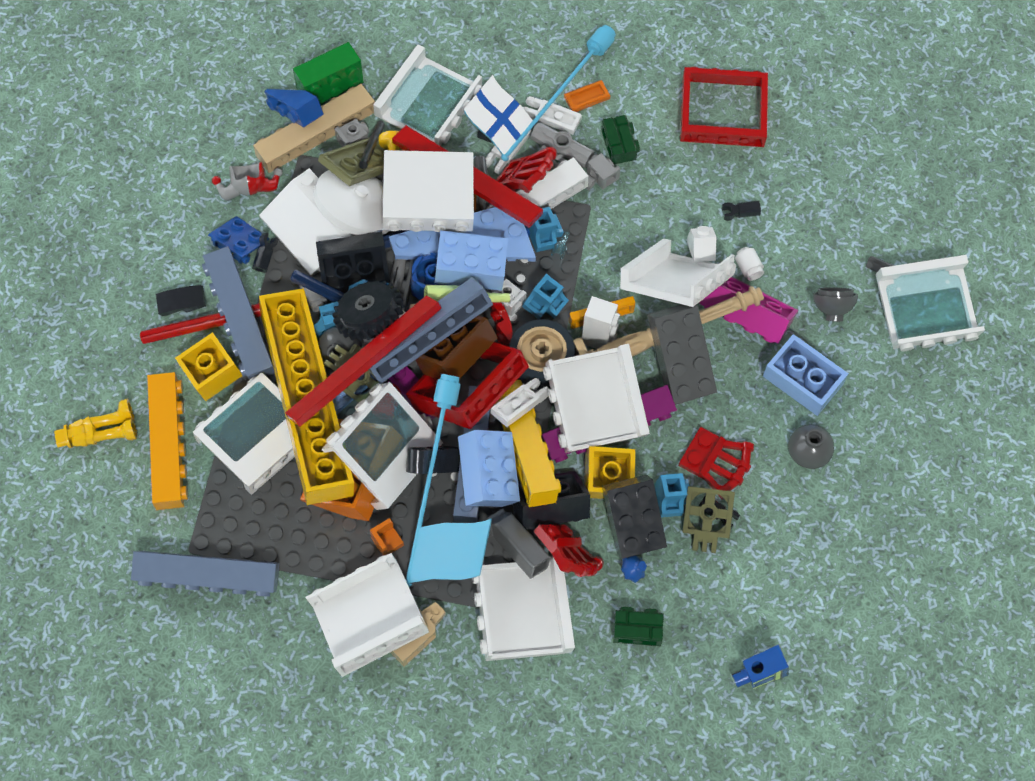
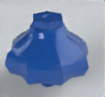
(633, 568)

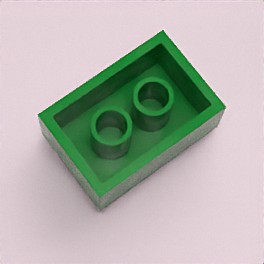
(330, 73)

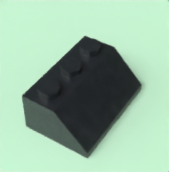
(571, 504)

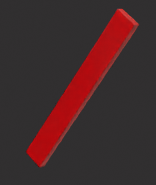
(483, 185)
(363, 361)

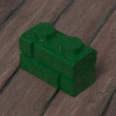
(619, 139)
(638, 627)

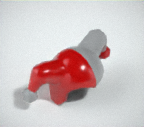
(247, 181)

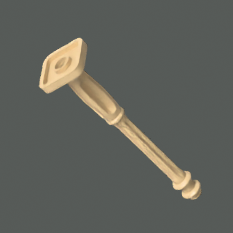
(643, 340)

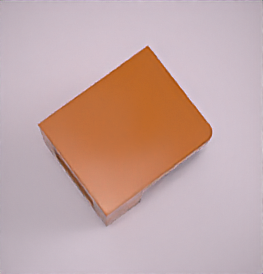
(386, 537)

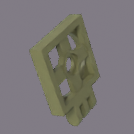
(339, 361)
(705, 535)

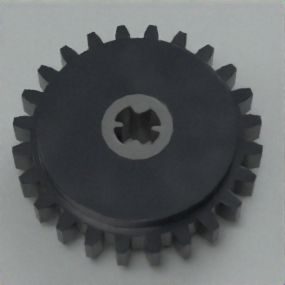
(368, 310)

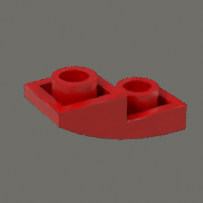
(504, 327)

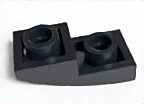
(180, 299)

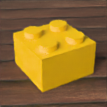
(208, 366)
(607, 466)

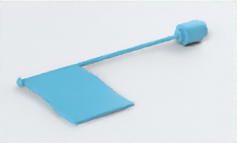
(446, 549)

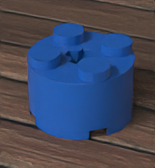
(423, 274)

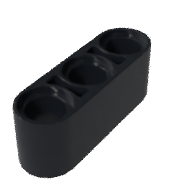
(446, 460)

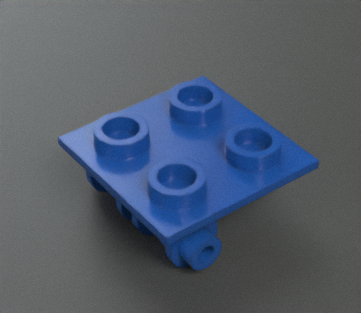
(239, 237)

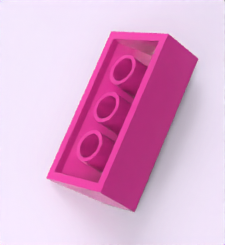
(768, 319)

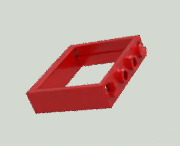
(717, 134)
(511, 367)

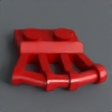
(528, 170)
(703, 453)
(568, 550)

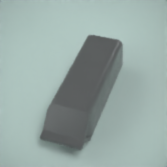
(518, 543)

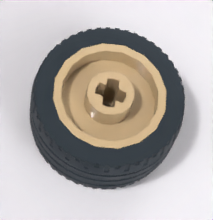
(540, 342)

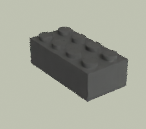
(682, 352)

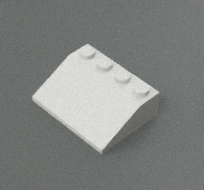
(299, 222)

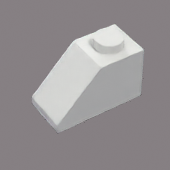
(702, 244)

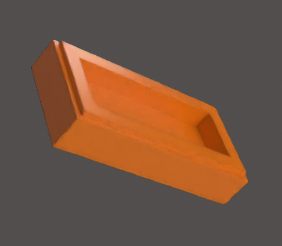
(587, 96)

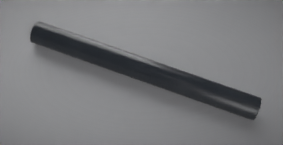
(371, 145)

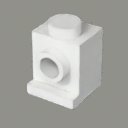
(517, 297)

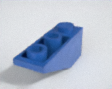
(296, 105)

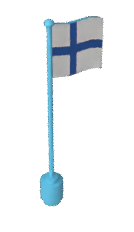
(504, 118)

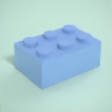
(471, 256)
(805, 374)
(488, 468)

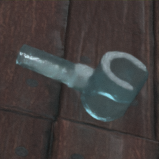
(560, 247)

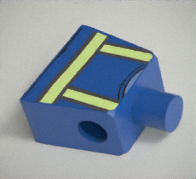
(770, 661)

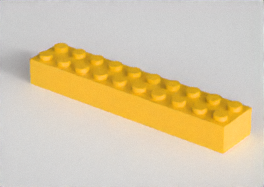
(297, 372)

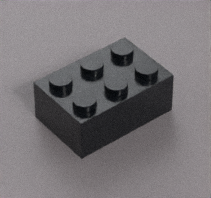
(352, 260)
(634, 516)

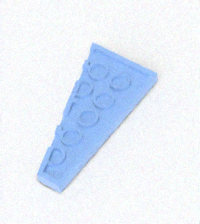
(487, 222)

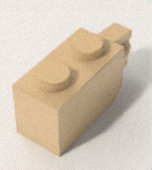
(432, 616)

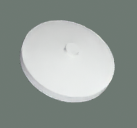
(351, 208)

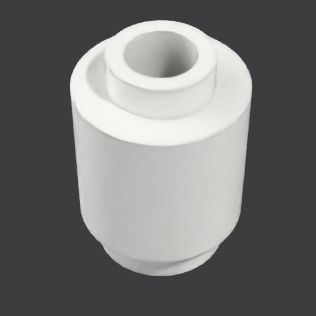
(749, 263)

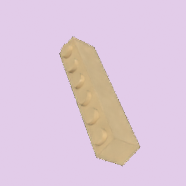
(295, 140)

